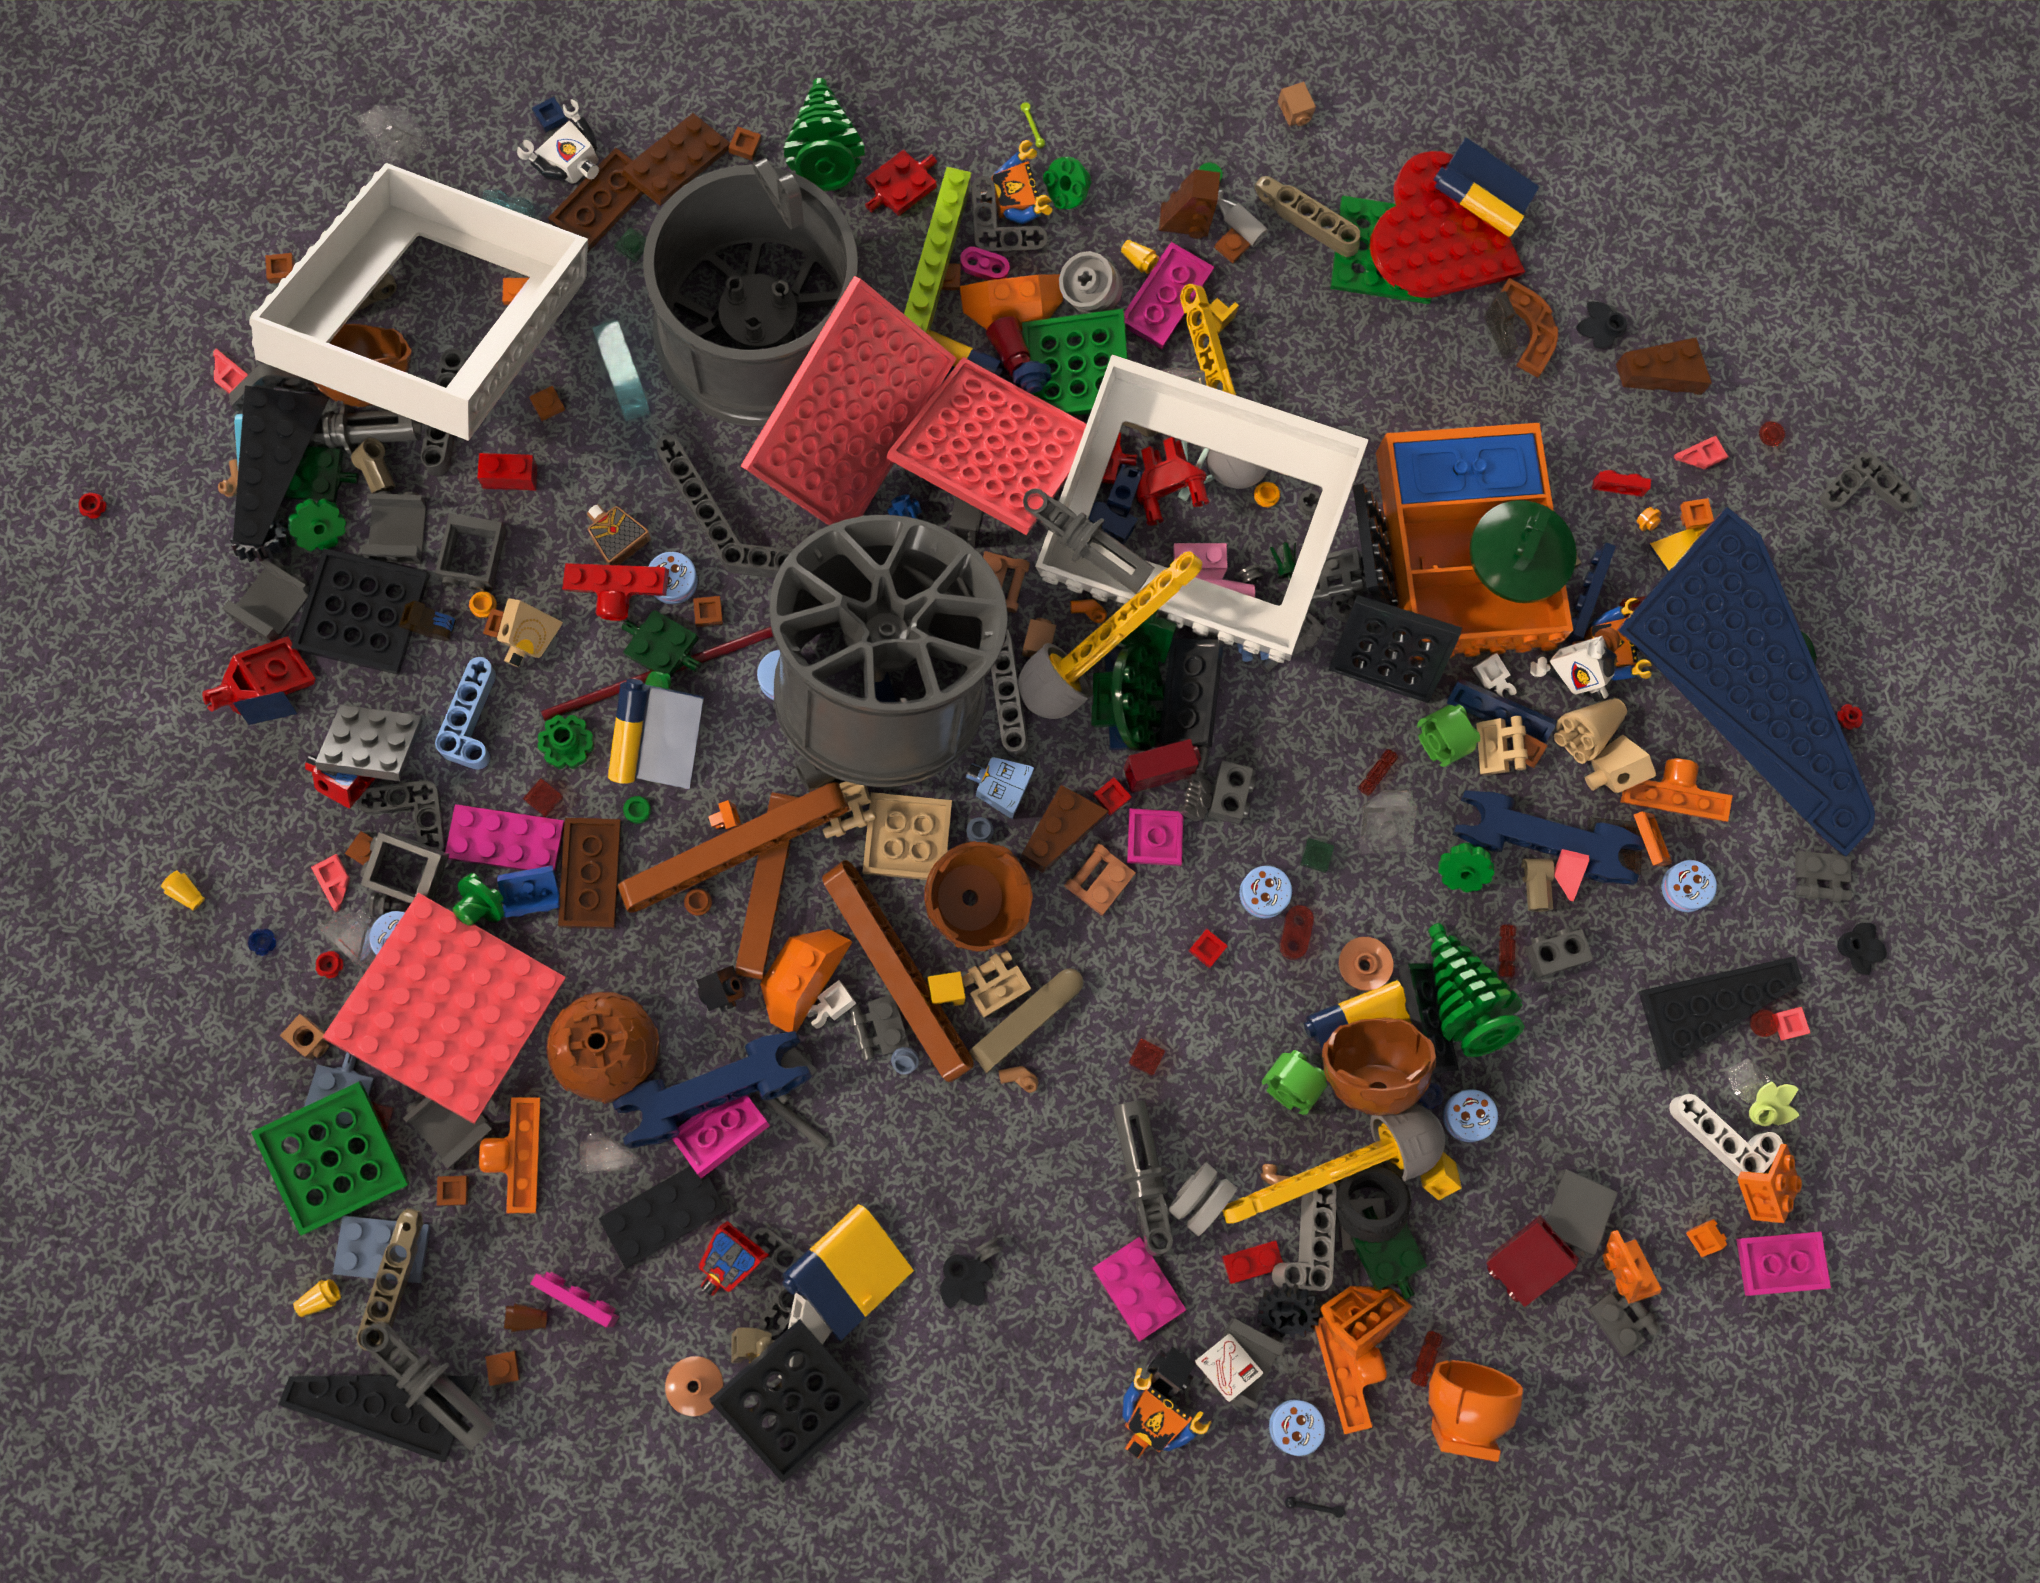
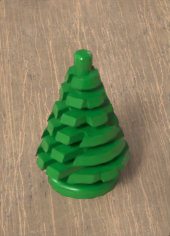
(823, 141)
(1474, 1000)

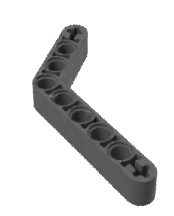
(716, 524)

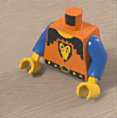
(1016, 189)
(1627, 659)
(1156, 1419)

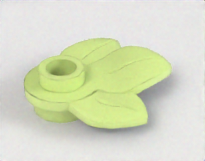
(1773, 1105)

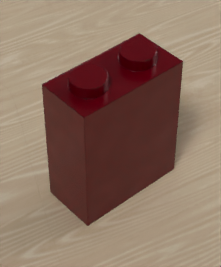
(1161, 765)
(1531, 1261)

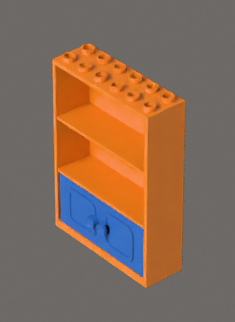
(1433, 498)

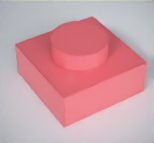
(1792, 1024)

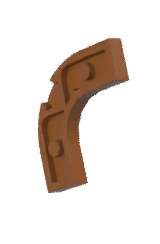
(1540, 324)

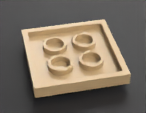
(906, 835)

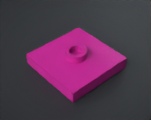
(1155, 837)

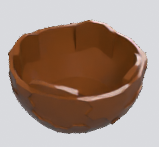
(374, 343)
(1000, 892)
(622, 1062)
(1379, 1065)

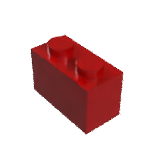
(507, 471)

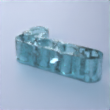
(621, 370)

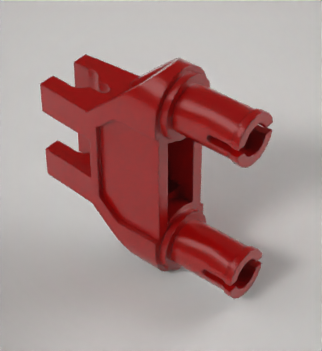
(1168, 477)

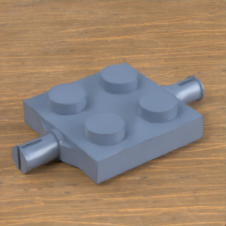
(330, 1080)

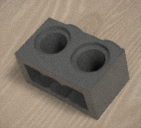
(1225, 791)
(1559, 956)

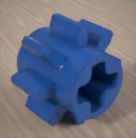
(905, 506)

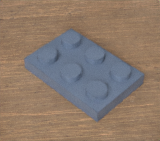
(363, 1246)

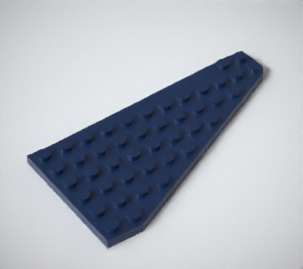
(1740, 659)

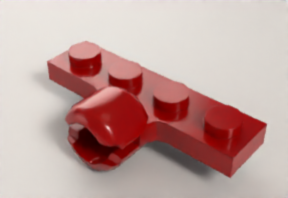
(615, 585)

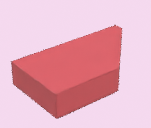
(226, 372)
(1703, 454)
(1570, 871)
(332, 879)

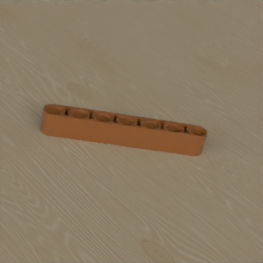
(763, 903)

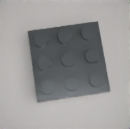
(369, 742)

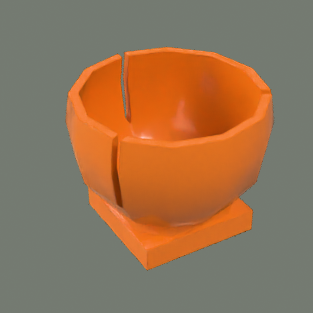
(1472, 1408)

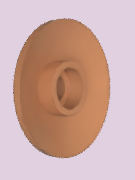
(1372, 952)
(688, 1370)

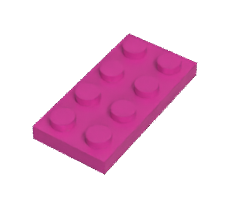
(1158, 305)
(504, 838)

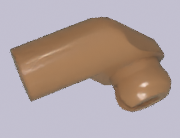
(229, 486)
(1021, 1076)
(1269, 1174)

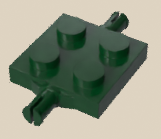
(319, 475)
(1153, 633)
(661, 644)
(1390, 1260)

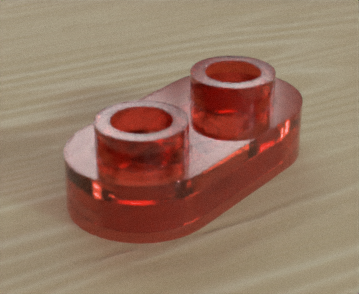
(1296, 933)

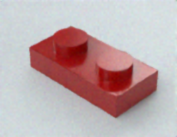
(1622, 484)
(1252, 1262)

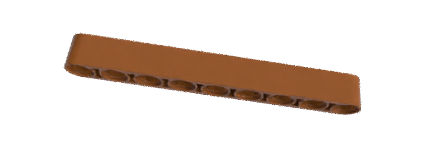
(733, 847)
(898, 971)

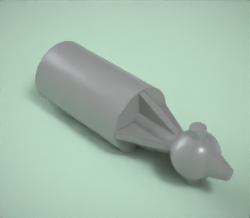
(1242, 221)

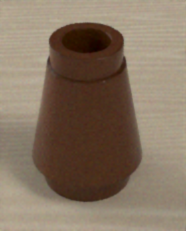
(524, 1318)

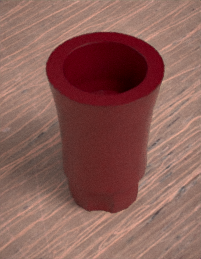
(1008, 342)

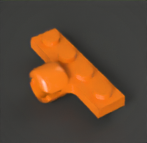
(1679, 793)
(516, 1155)
(1349, 1378)

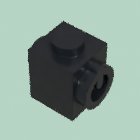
(720, 989)
(1170, 1372)

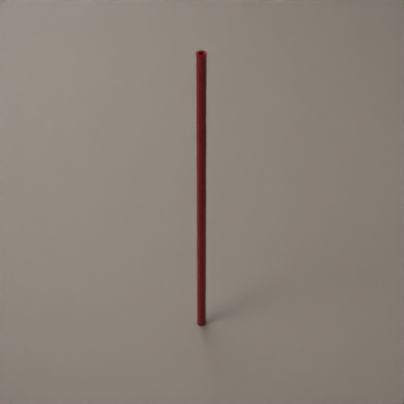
(614, 689)

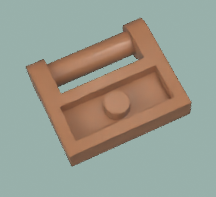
(999, 565)
(1106, 886)

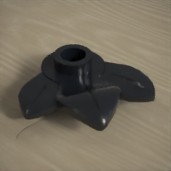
(1598, 324)
(1865, 949)
(966, 1285)

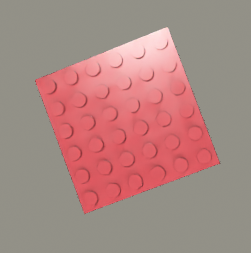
(990, 444)
(444, 1008)

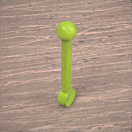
(1025, 107)

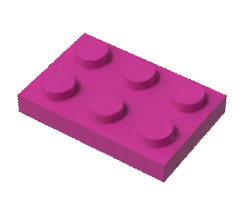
(719, 1133)
(1783, 1263)
(1139, 1289)
(576, 1298)

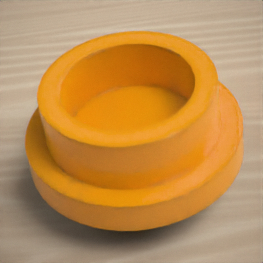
(1267, 494)
(1649, 519)
(481, 604)

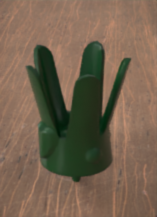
(1287, 568)

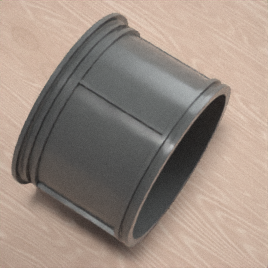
(755, 308)
(888, 589)

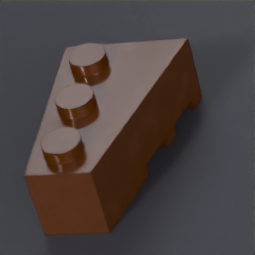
(1192, 206)
(1666, 367)
(1061, 827)

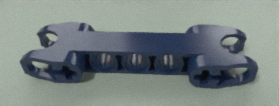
(1503, 825)
(757, 1072)

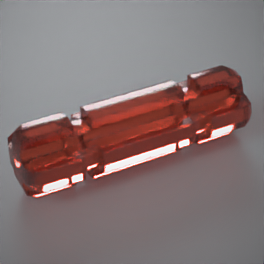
(1378, 772)
(1507, 951)
(1426, 1358)

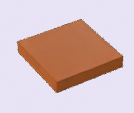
(1653, 839)

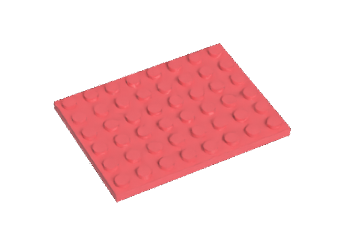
(848, 407)

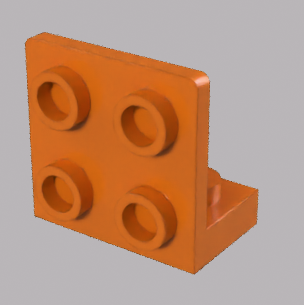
(1772, 1194)
(1630, 1268)

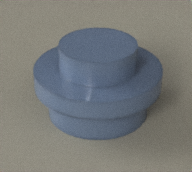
(979, 830)
(904, 1060)

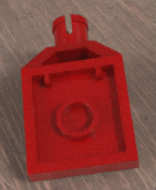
(259, 673)

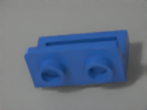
(529, 891)

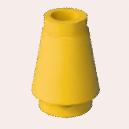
(1140, 256)
(182, 890)
(318, 1298)

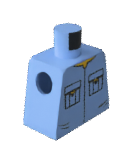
(1001, 783)

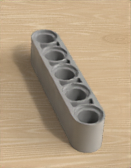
(1009, 703)

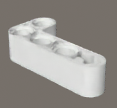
(1720, 1131)

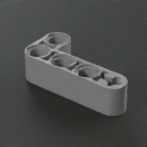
(1309, 1235)

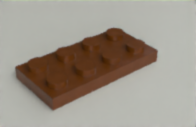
(676, 159)
(598, 201)
(590, 873)

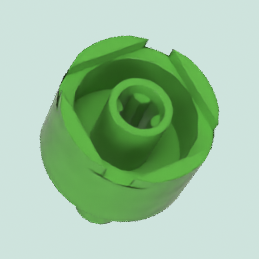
(1448, 734)
(1295, 1082)

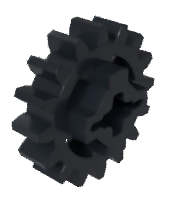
(276, 538)
(1289, 1311)

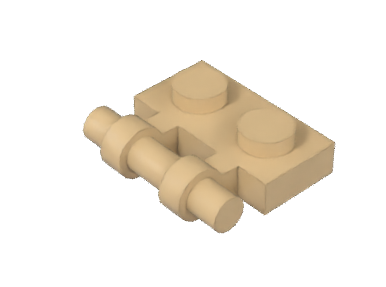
(1493, 747)
(856, 797)
(999, 991)

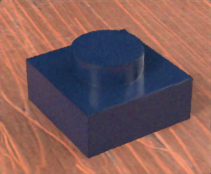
(549, 114)

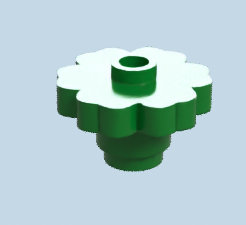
(316, 524)
(573, 750)
(1466, 867)

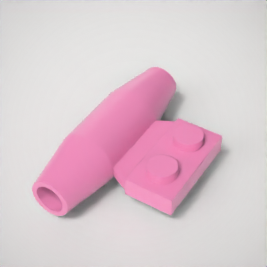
(1213, 565)

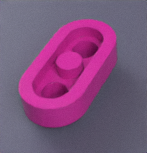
(985, 263)

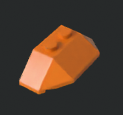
(1020, 297)
(801, 975)
(1363, 1317)

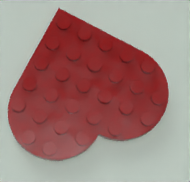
(1434, 242)

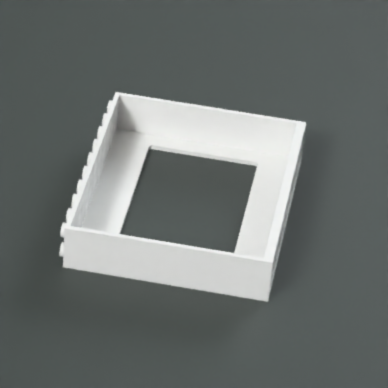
(358, 251)
(1233, 428)

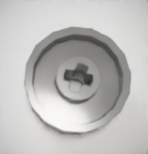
(1090, 283)
(1198, 1196)

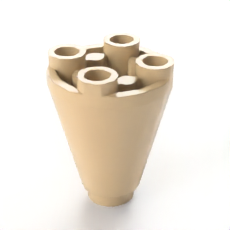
(1589, 728)

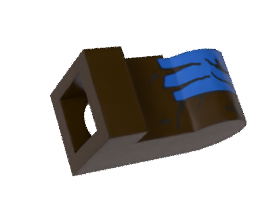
(427, 621)

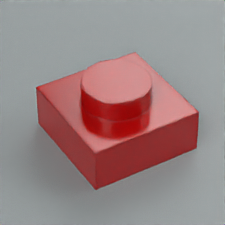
(1112, 796)
(1208, 948)

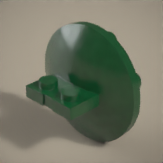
(1523, 551)
(1126, 695)

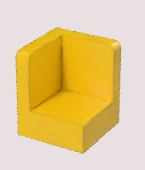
(1222, 314)
(947, 988)
(1442, 1178)

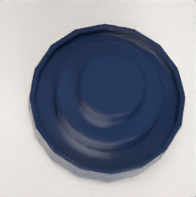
(1032, 376)

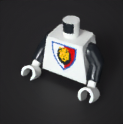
(567, 153)
(1581, 667)

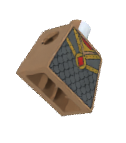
(616, 534)

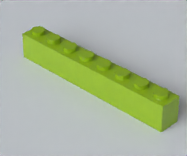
(938, 248)

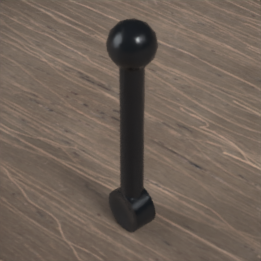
(1337, 1511)

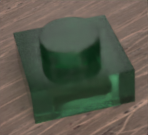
(631, 245)
(1316, 855)

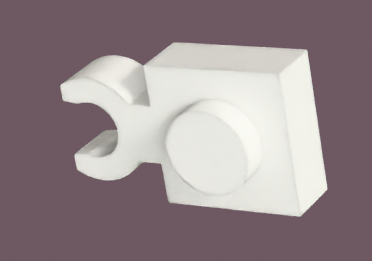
(1493, 674)
(834, 1003)

